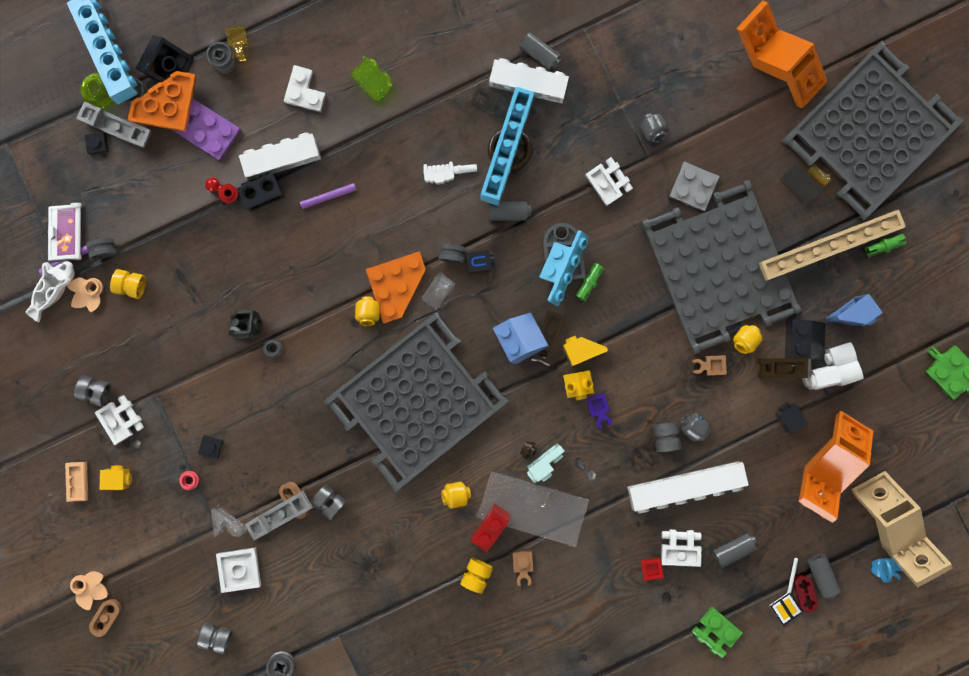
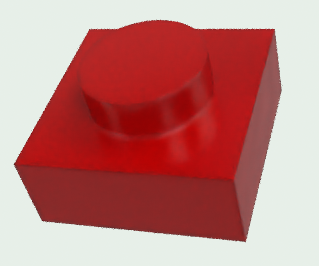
(651, 569)

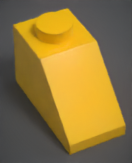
(581, 349)

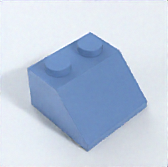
(858, 311)
(520, 337)

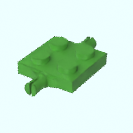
(950, 371)

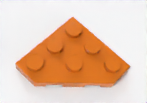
(166, 103)
(396, 284)

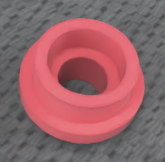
(183, 480)

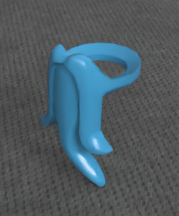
(885, 568)

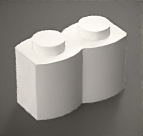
(846, 360)
(823, 378)

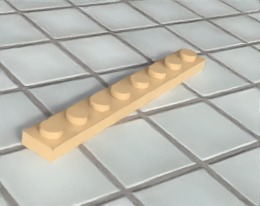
(832, 245)

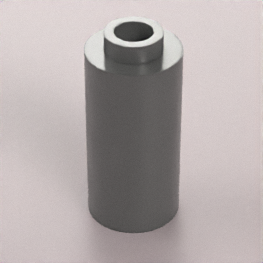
(540, 51)
(509, 211)
(735, 550)
(824, 576)

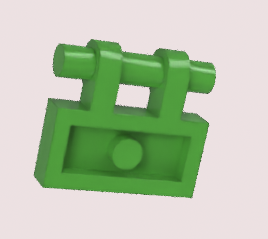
(721, 627)

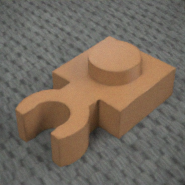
(713, 365)
(523, 564)

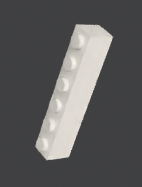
(688, 486)

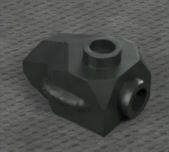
(245, 324)

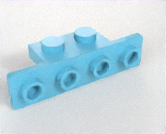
(561, 266)

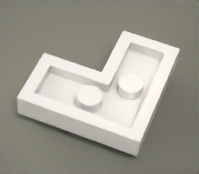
(299, 92)

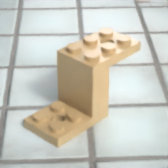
(901, 529)

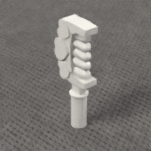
(443, 173)

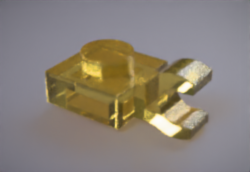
(237, 39)

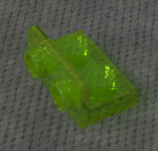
(372, 79)

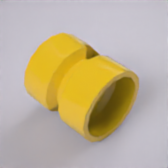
(129, 284)
(476, 575)

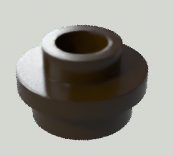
(528, 450)

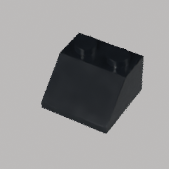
(162, 59)
(805, 339)

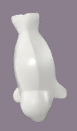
(50, 287)

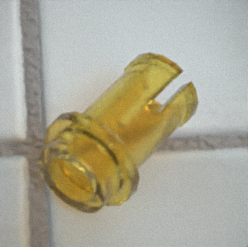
(818, 175)

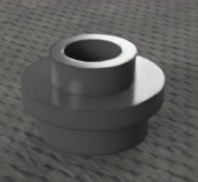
(267, 346)

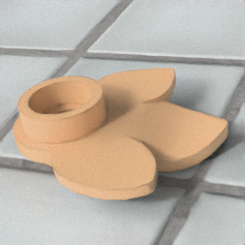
(83, 293)
(91, 590)

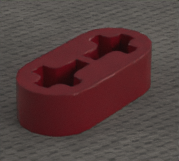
(801, 595)

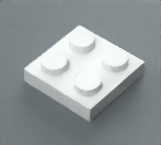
(238, 570)

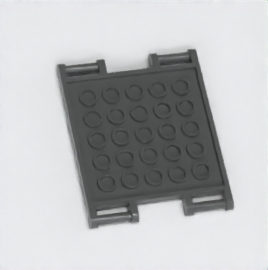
(873, 130)
(715, 267)
(416, 401)

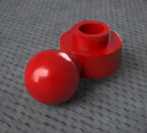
(213, 185)

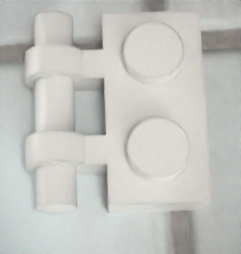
(603, 183)
(114, 423)
(681, 554)

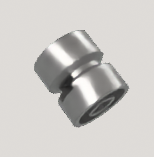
(89, 389)
(667, 437)
(323, 496)
(214, 638)

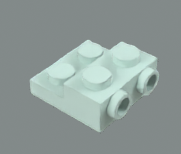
(540, 468)

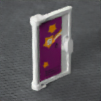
(67, 232)

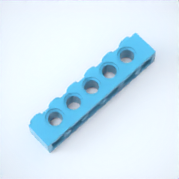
(89, 21)
(507, 146)

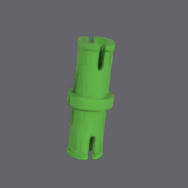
(885, 245)
(590, 282)

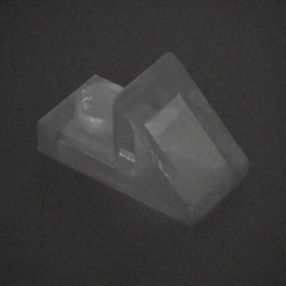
(438, 291)
(223, 519)

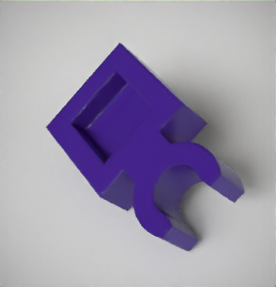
(598, 407)

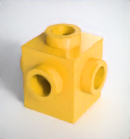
(578, 385)

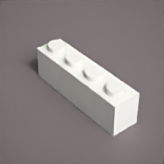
(543, 83)
(280, 156)

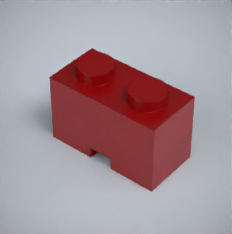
(490, 528)

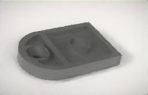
(550, 238)

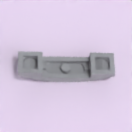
(113, 125)
(278, 515)

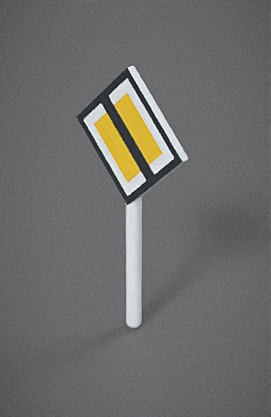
(786, 606)

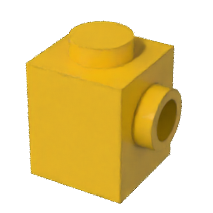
(115, 478)

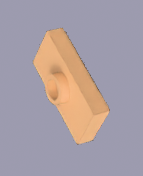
(76, 481)

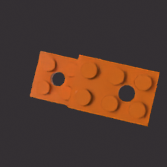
(782, 54)
(836, 466)

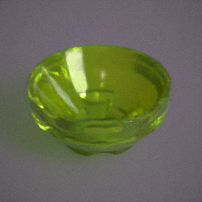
(101, 97)

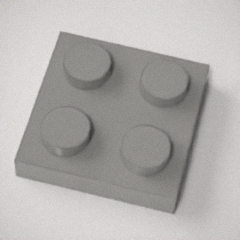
(693, 186)

